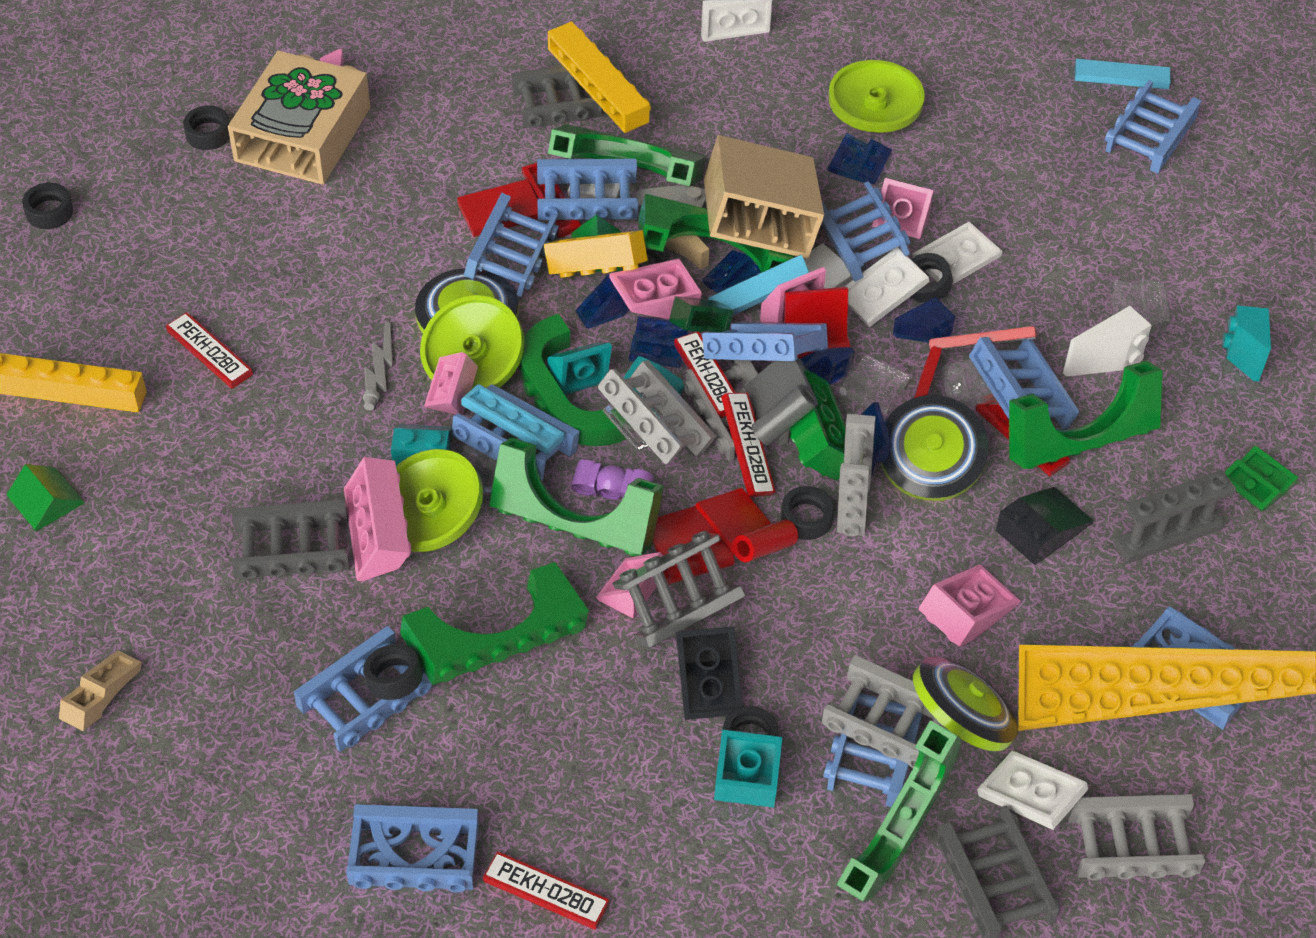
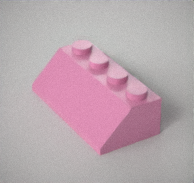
(376, 518)

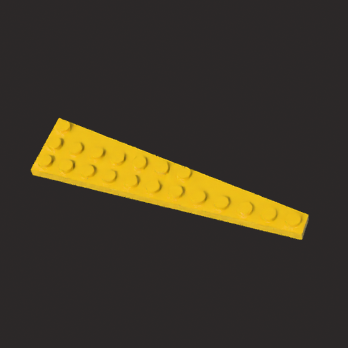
(1120, 682)

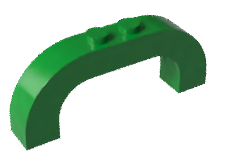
(539, 343)
(935, 760)

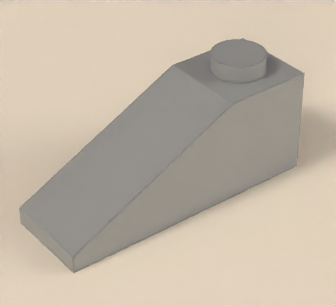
(680, 193)

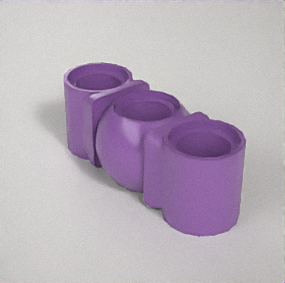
(608, 482)

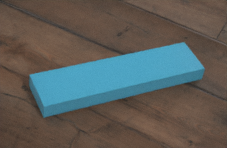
(1121, 73)
(760, 286)
(512, 419)

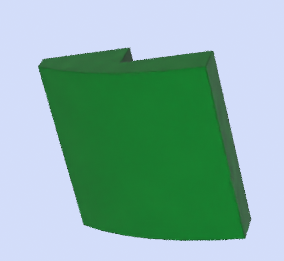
(1260, 478)

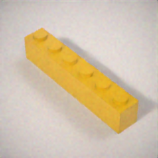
(599, 77)
(71, 383)

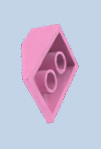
(653, 287)
(774, 305)
(967, 604)

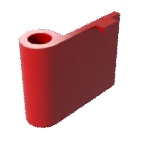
(820, 306)
(745, 526)
(679, 528)

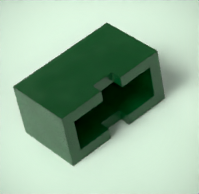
(700, 315)

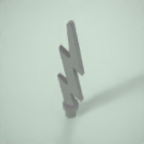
(377, 378)

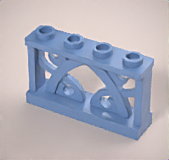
(765, 341)
(1191, 637)
(408, 819)

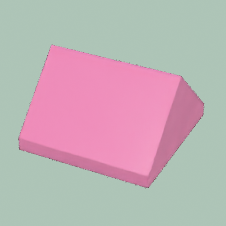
(908, 204)
(451, 383)
(621, 599)

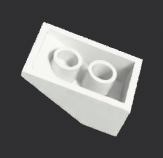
(1109, 345)

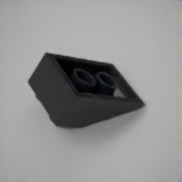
(1041, 523)
(708, 672)

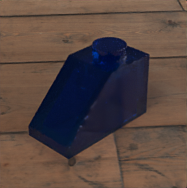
(602, 305)
(925, 322)

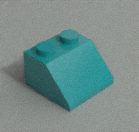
(1248, 340)
(580, 366)
(414, 439)
(748, 768)

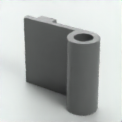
(779, 398)

